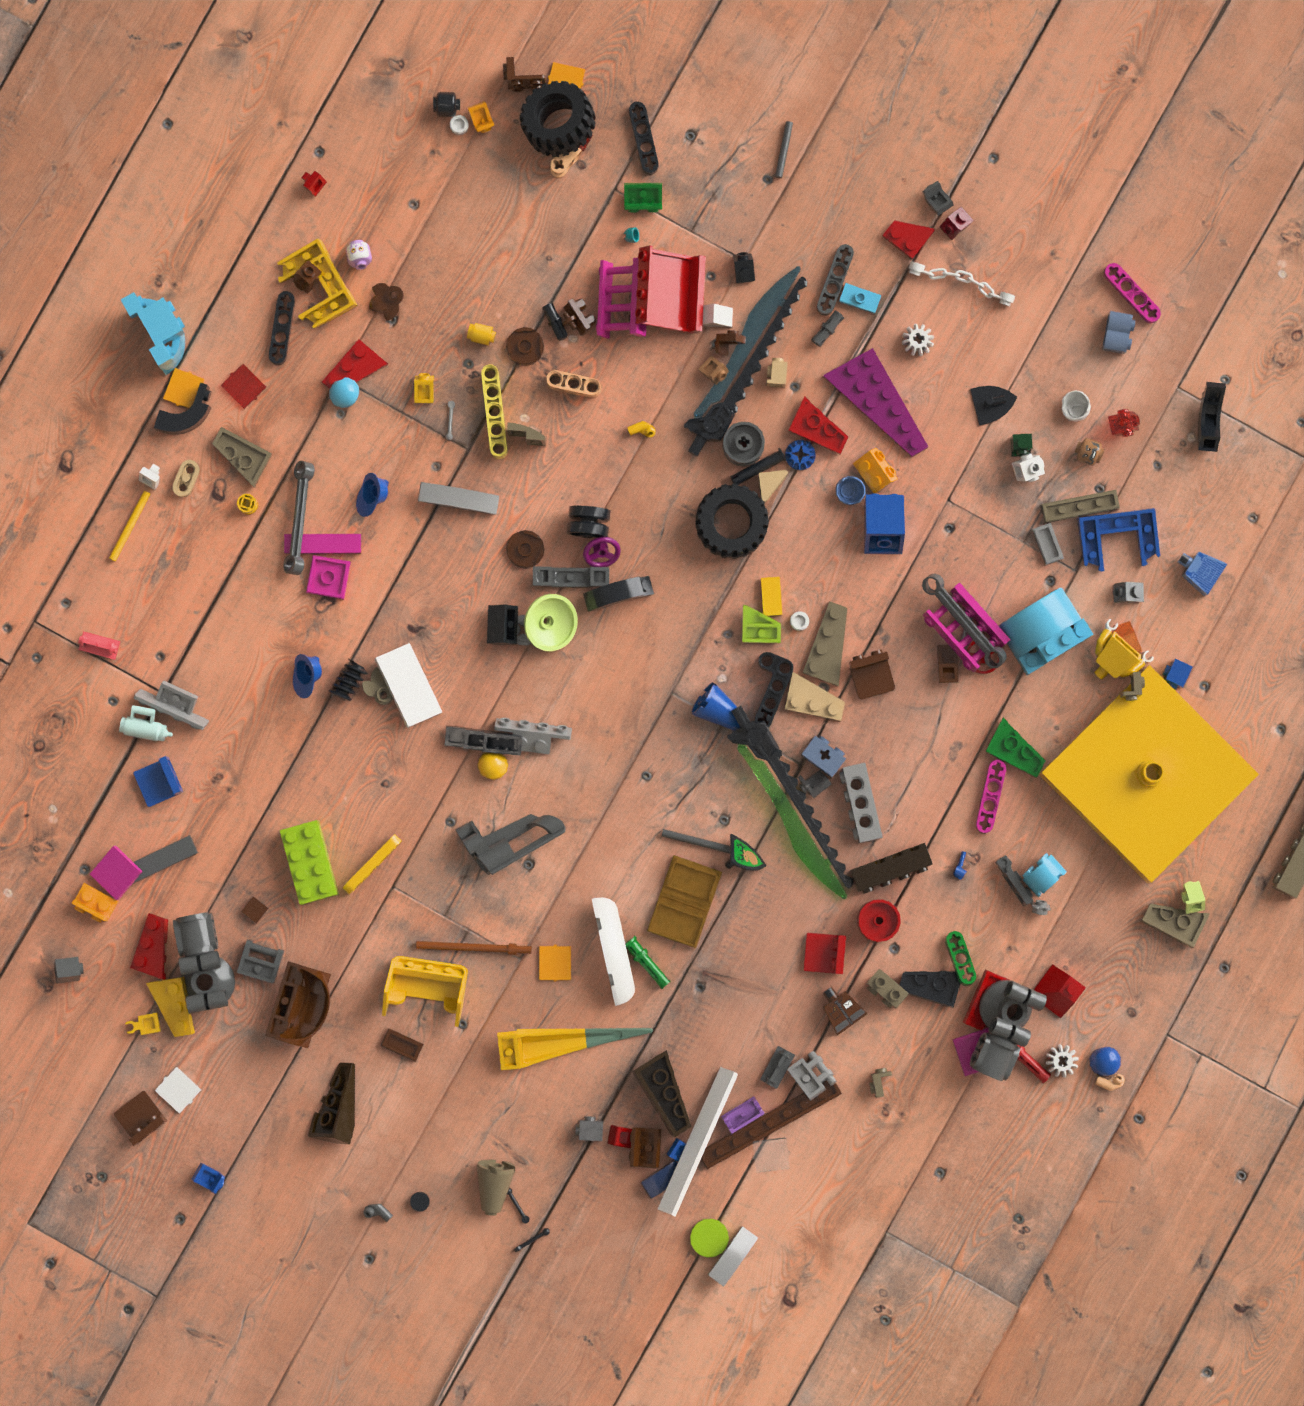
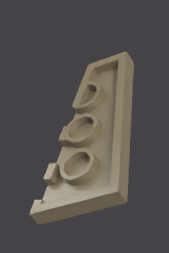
(827, 650)

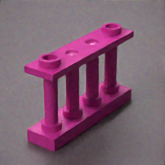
(605, 308)
(974, 610)

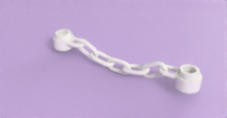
(917, 269)

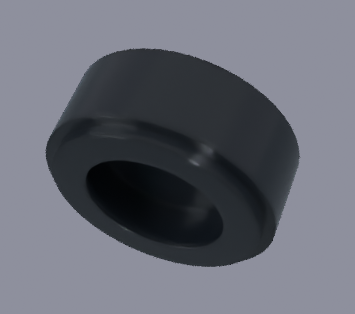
(419, 1201)

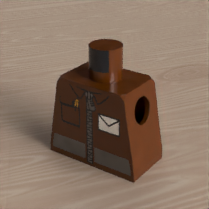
(842, 1010)

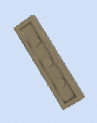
(1080, 506)

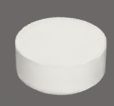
(459, 125)
(799, 621)

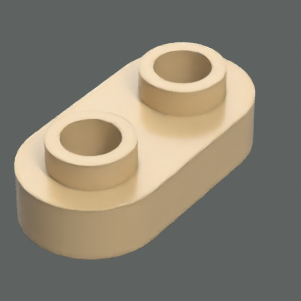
(185, 478)

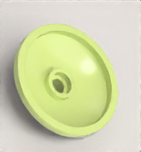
(560, 623)

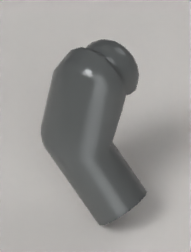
(377, 1210)

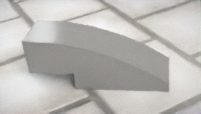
(732, 1256)

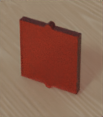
(243, 386)

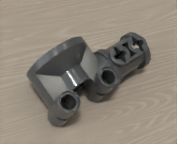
(197, 944)
(999, 1047)

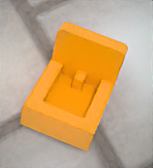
(481, 117)

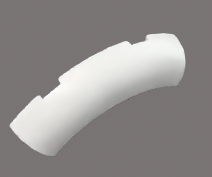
(614, 950)

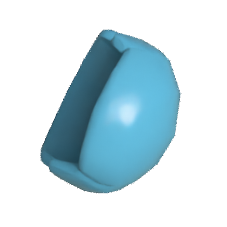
(344, 393)

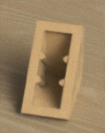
(770, 482)

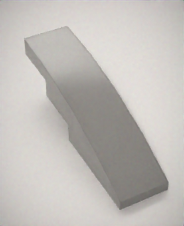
(458, 498)

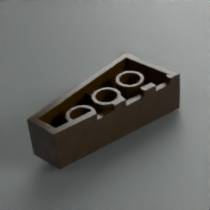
(891, 867)
(661, 1088)

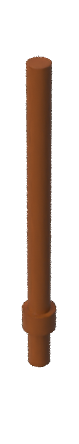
(511, 949)

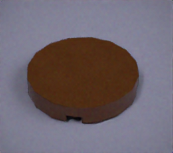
(525, 346)
(525, 549)

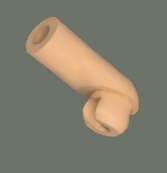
(1110, 1084)

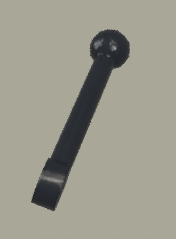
(525, 1219)
(546, 1231)

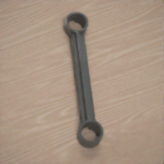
(293, 562)
(964, 620)

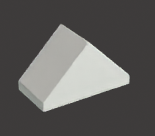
(717, 316)

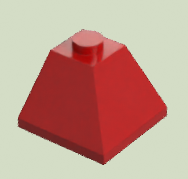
(1060, 990)

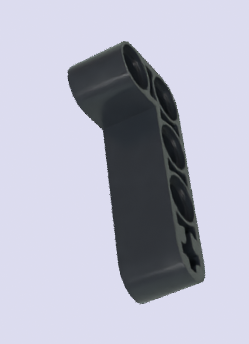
(770, 692)

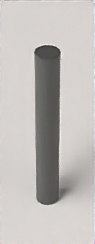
(784, 149)

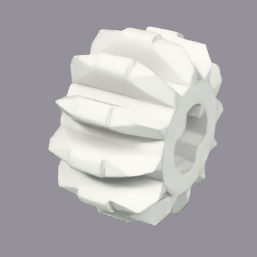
(925, 342)
(1055, 1059)

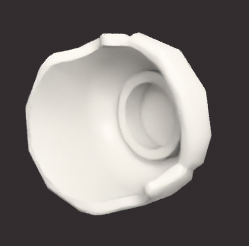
(1075, 406)

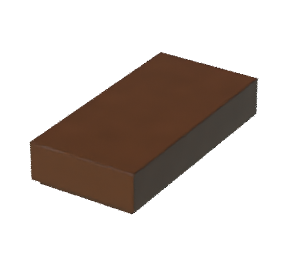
(402, 1045)

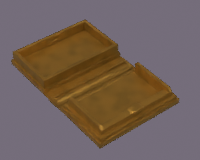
(684, 901)

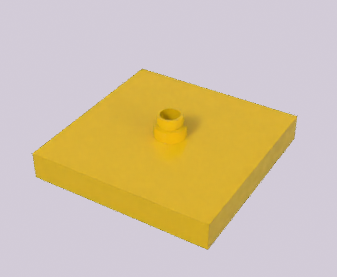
(1148, 776)

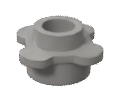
(1040, 907)

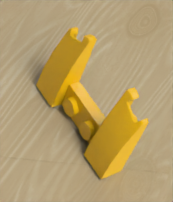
(339, 299)

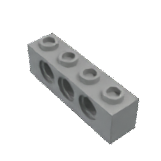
(860, 773)

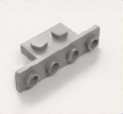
(173, 702)
(535, 735)

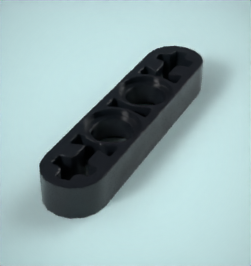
(643, 138)
(282, 328)

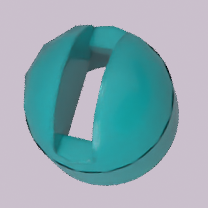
(632, 235)

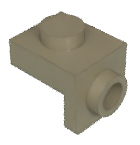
(1137, 684)
(876, 1086)

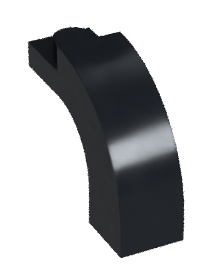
(1209, 416)
(188, 420)
(618, 592)

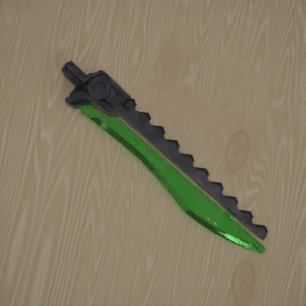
(764, 746)

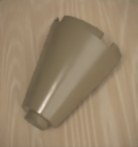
(494, 1184)

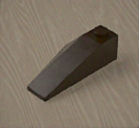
(337, 1114)

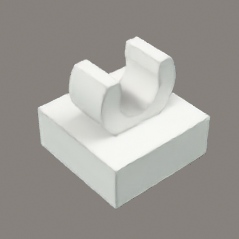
(150, 477)

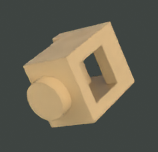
(777, 372)

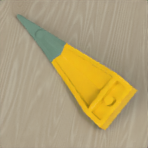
(533, 1046)

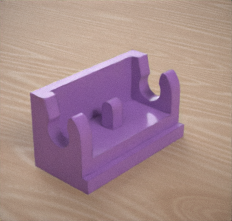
(742, 1115)

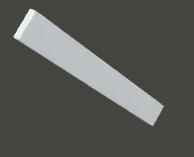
(697, 1141)

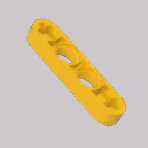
(372, 864)

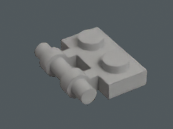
(806, 1078)

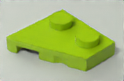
(759, 627)

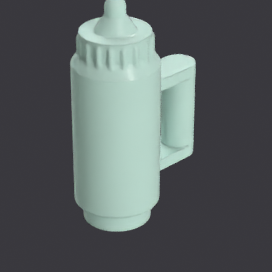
(143, 728)

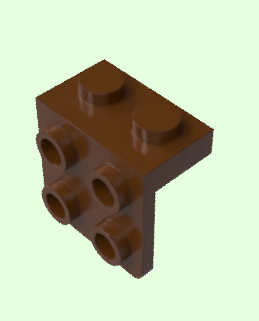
(520, 82)
(872, 674)

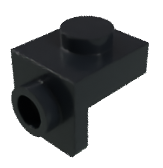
(744, 267)

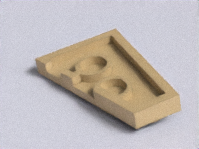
(812, 700)

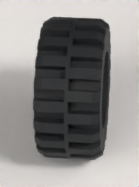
(545, 102)
(731, 495)

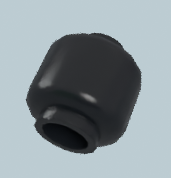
(446, 104)

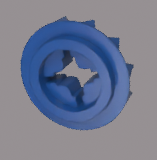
(793, 460)

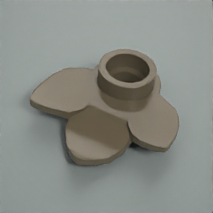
(376, 686)

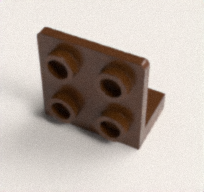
(140, 1117)

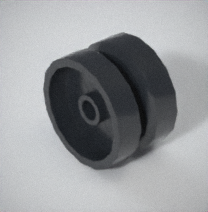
(588, 521)

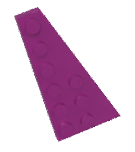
(873, 393)

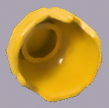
(492, 765)

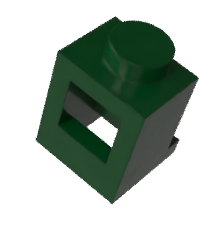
(1021, 444)

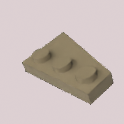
(1175, 923)

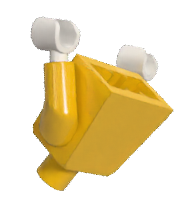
(1116, 655)

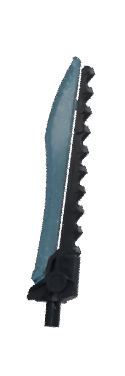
(720, 416)

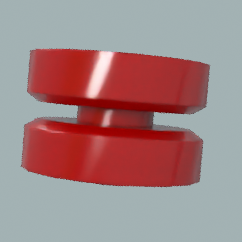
(867, 920)

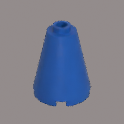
(715, 707)

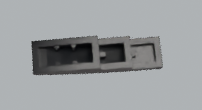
(483, 740)

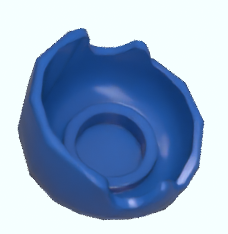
(1105, 1061)

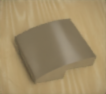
(532, 436)

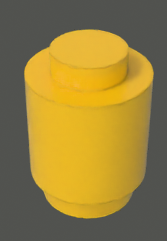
(481, 334)

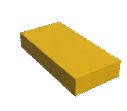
(771, 596)

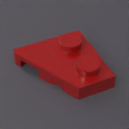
(908, 237)

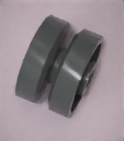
(746, 433)

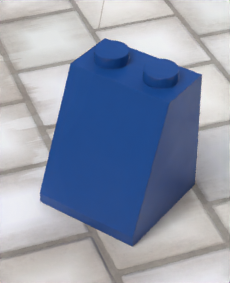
(884, 524)

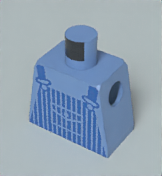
(1202, 571)

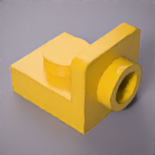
(424, 388)

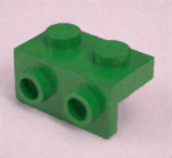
(642, 197)

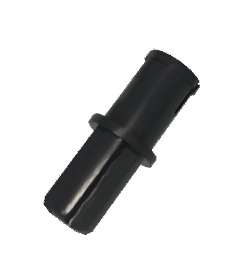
(555, 321)

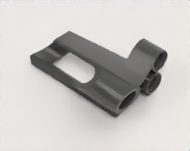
(493, 850)

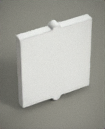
(178, 1090)

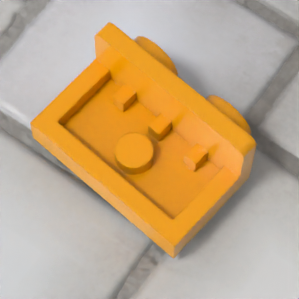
(875, 470)

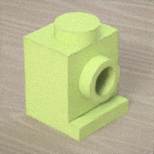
(1193, 897)

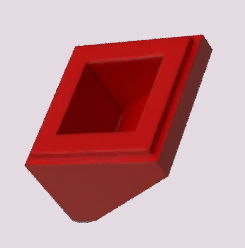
(619, 1136)

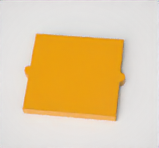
(566, 73)
(182, 388)
(555, 963)

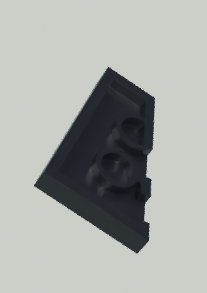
(932, 986)

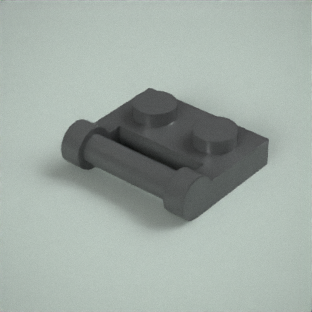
(259, 968)

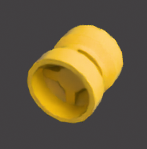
(250, 505)

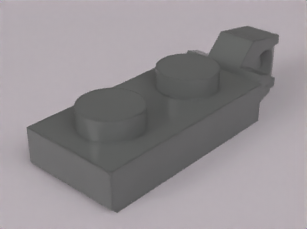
(1013, 879)

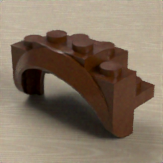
(300, 1005)

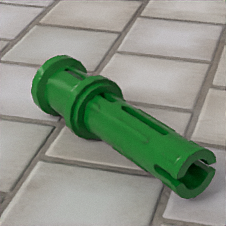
(640, 955)

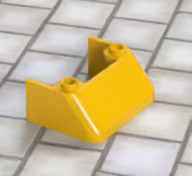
(427, 981)

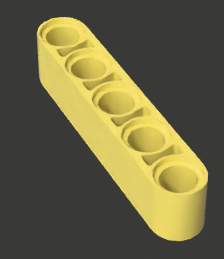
(495, 402)

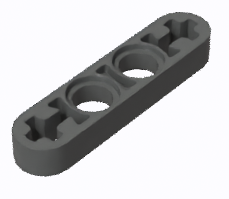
(833, 279)

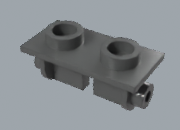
(777, 1067)

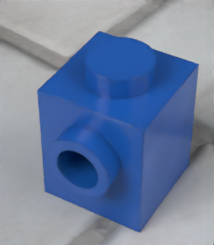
(1177, 673)

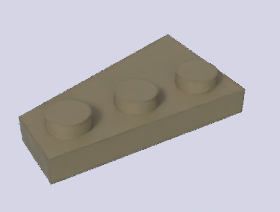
(242, 454)

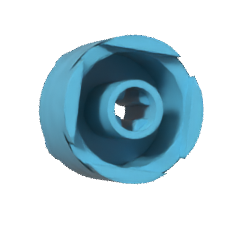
(1044, 875)

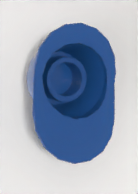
(372, 492)
(306, 673)

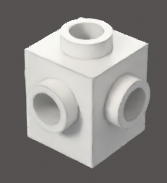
(1028, 467)

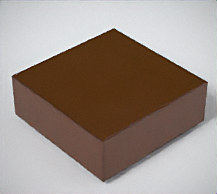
(254, 910)

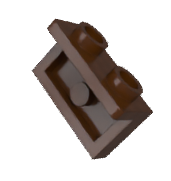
(645, 1147)

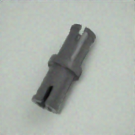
(827, 328)

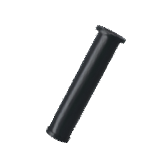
(758, 467)

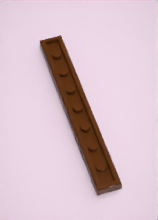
(766, 1125)

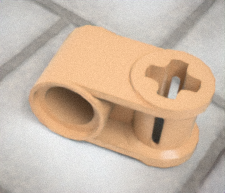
(566, 162)

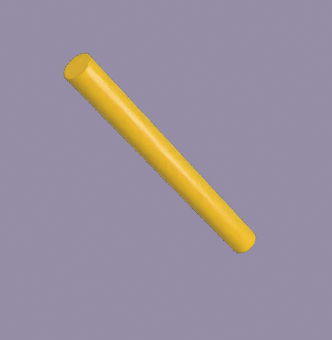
(129, 526)

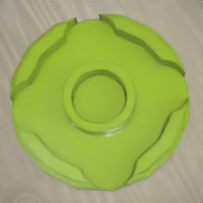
(709, 1237)

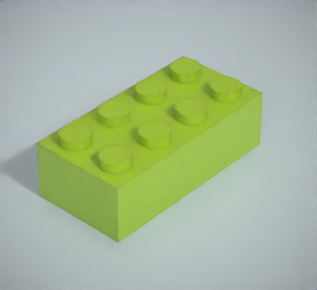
(309, 862)

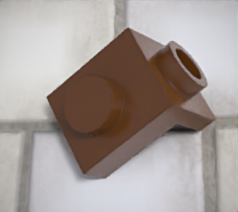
(305, 276)
(724, 340)

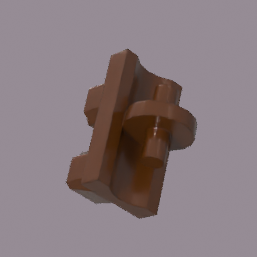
(575, 317)

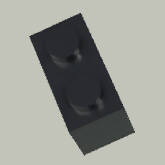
(502, 624)

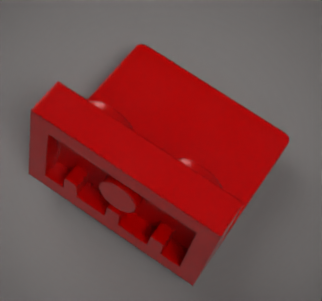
(824, 953)

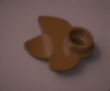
(383, 301)

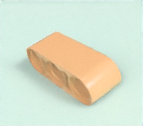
(566, 377)

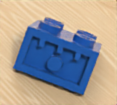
(158, 781)

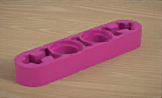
(1129, 295)
(987, 795)

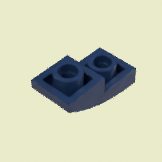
(659, 1180)

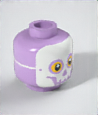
(358, 254)

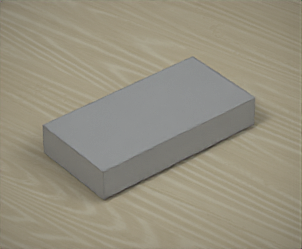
(1047, 544)

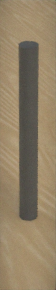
(696, 841)

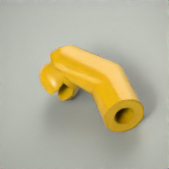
(642, 427)

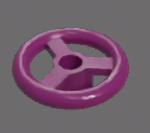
(601, 550)

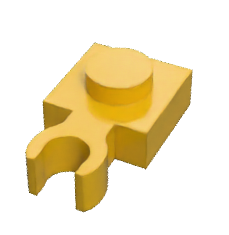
(147, 1024)

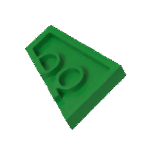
(1014, 750)

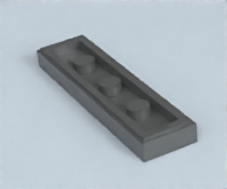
(166, 857)

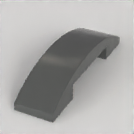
(570, 577)

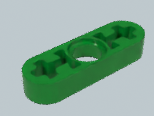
(961, 943)

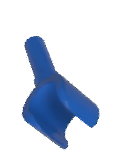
(959, 872)

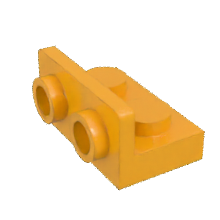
(95, 903)

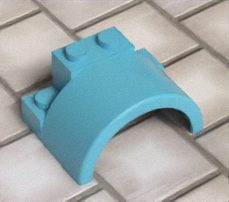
(162, 328)
(1047, 628)

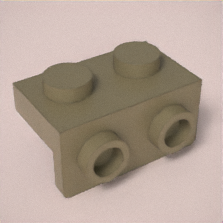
(887, 988)

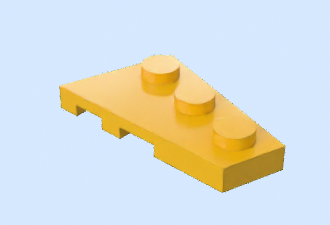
(171, 1000)

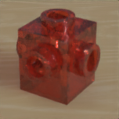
(1124, 423)

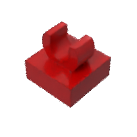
(313, 182)

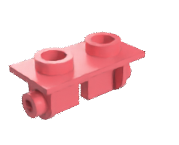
(98, 645)

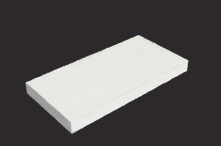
(408, 685)

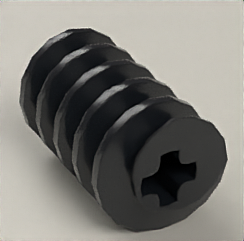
(348, 681)

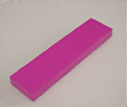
(326, 543)

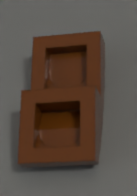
(947, 664)

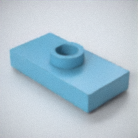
(860, 298)

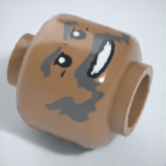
(1089, 451)

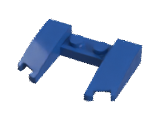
(1140, 520)

